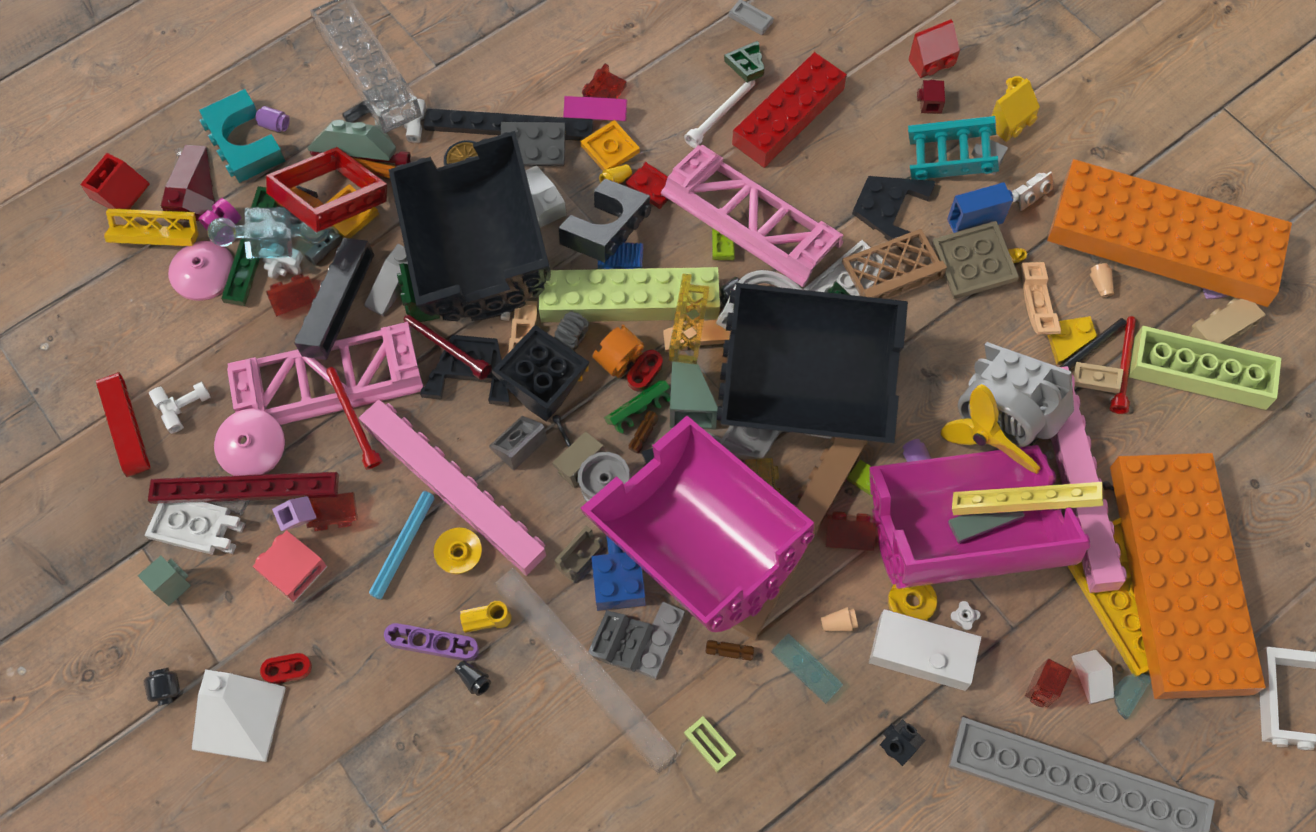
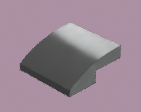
(620, 641)

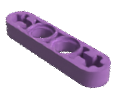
(432, 639)

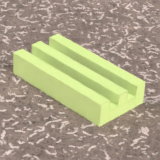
(724, 760)

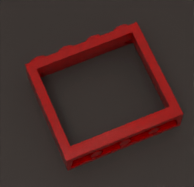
(372, 191)

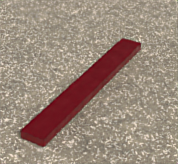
(243, 487)

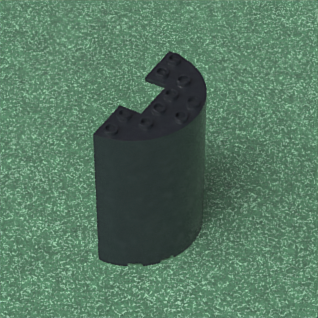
(471, 232)
(812, 363)

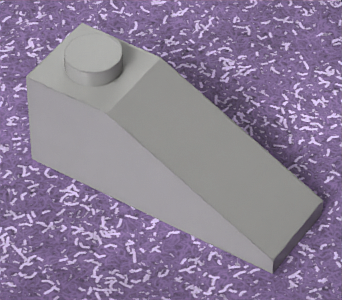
(386, 286)

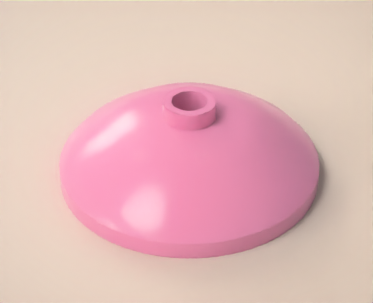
(204, 279)
(260, 451)

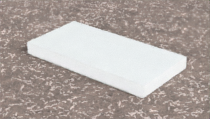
(838, 273)

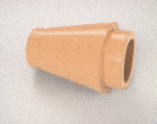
(1103, 279)
(840, 620)

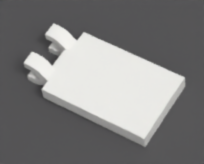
(194, 526)

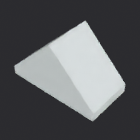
(1095, 676)

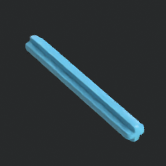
(401, 545)

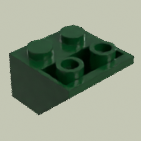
(408, 297)

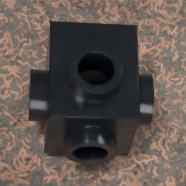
(901, 741)

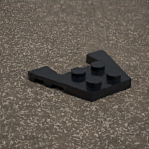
(882, 200)
(451, 367)

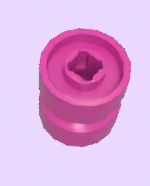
(221, 209)

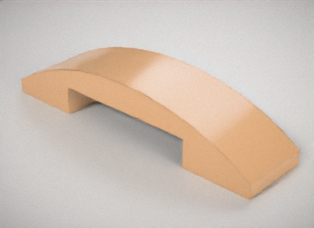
(1038, 300)
(711, 334)

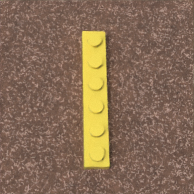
(1028, 498)

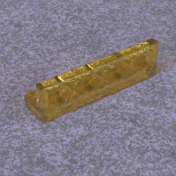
(682, 317)

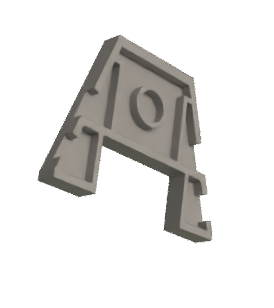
(747, 442)

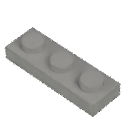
(665, 628)

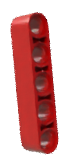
(123, 424)

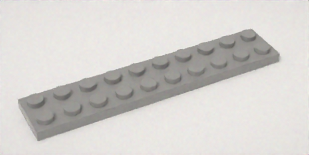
(1077, 781)

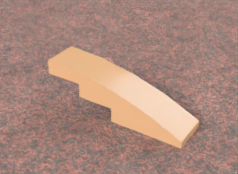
(523, 321)

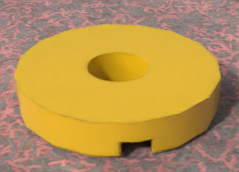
(925, 595)

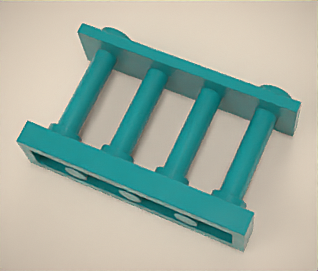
(953, 130)

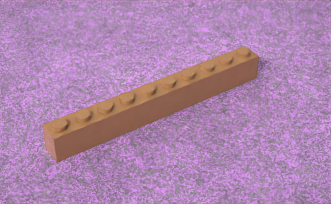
(815, 504)

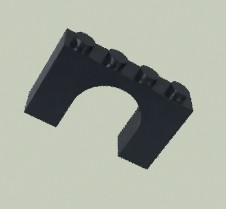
(603, 240)

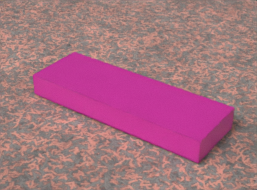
(595, 108)

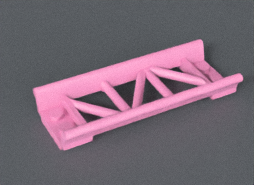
(689, 178)
(397, 345)

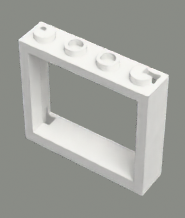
(1268, 697)

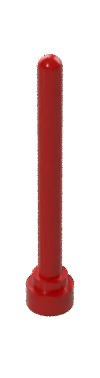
(1120, 402)
(370, 457)

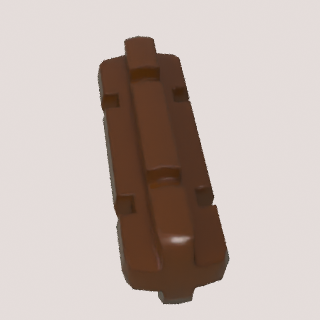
(643, 431)
(729, 650)

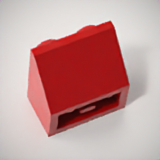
(114, 183)

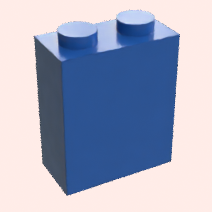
(980, 207)

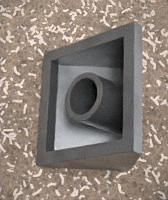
(519, 441)

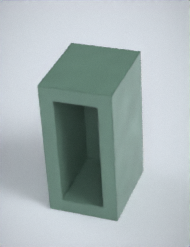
(165, 579)

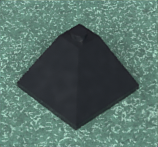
(540, 372)

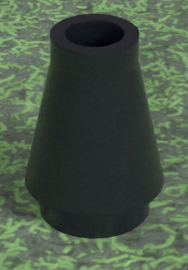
(473, 678)

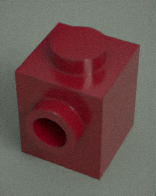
(931, 96)

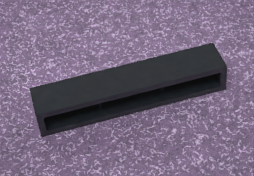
(334, 299)

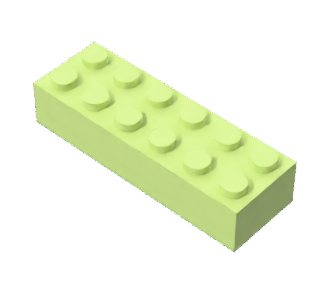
(1205, 367)

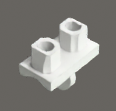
(282, 265)

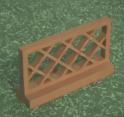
(905, 281)

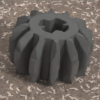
(572, 330)

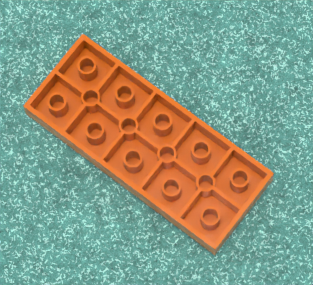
(1171, 232)
(1185, 577)

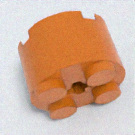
(618, 351)

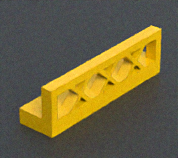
(150, 234)

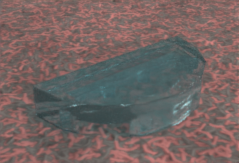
(1129, 692)

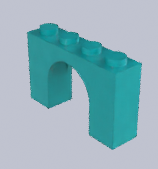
(242, 160)

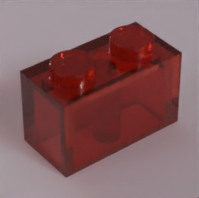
(1047, 683)

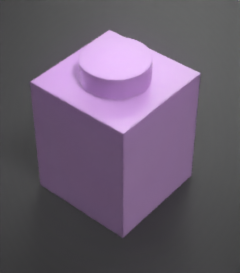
(294, 513)

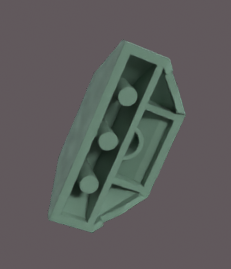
(355, 140)

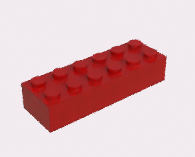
(789, 109)

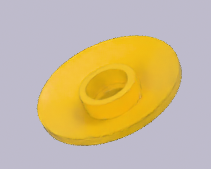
(455, 540)

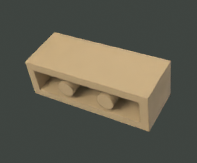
(1228, 323)

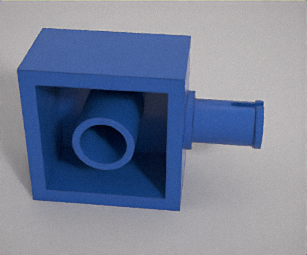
(617, 580)

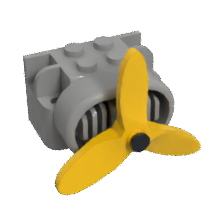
(1012, 403)

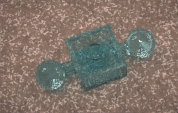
(266, 232)

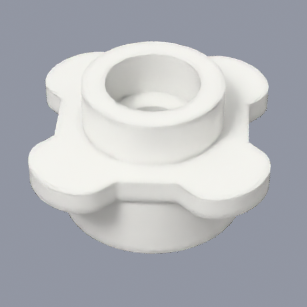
(964, 608)

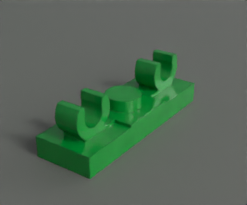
(638, 404)

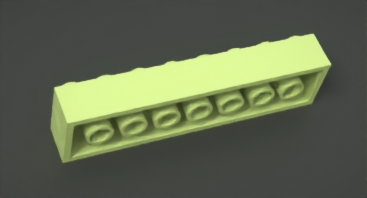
(625, 294)

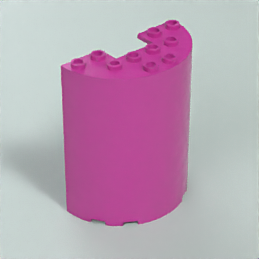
(915, 508)
(704, 527)

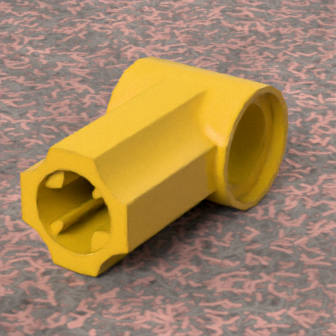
(482, 617)

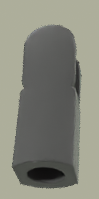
(319, 251)

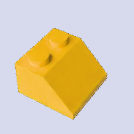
(1016, 110)

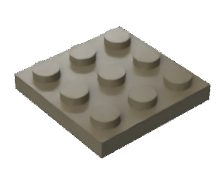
(975, 260)

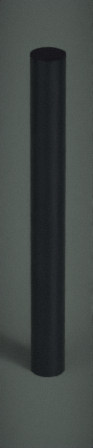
(1095, 343)

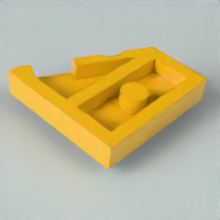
(1073, 336)

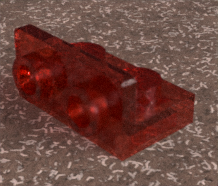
(604, 84)
(291, 295)

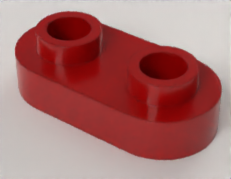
(643, 371)
(287, 668)

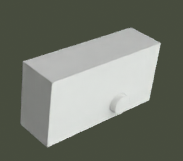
(925, 650)

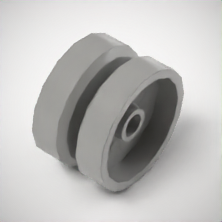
(599, 471)

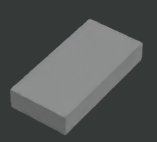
(751, 17)

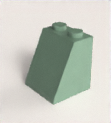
(691, 396)

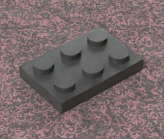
(539, 142)

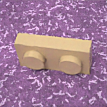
(1098, 377)

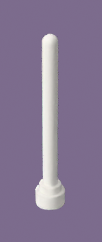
(695, 136)

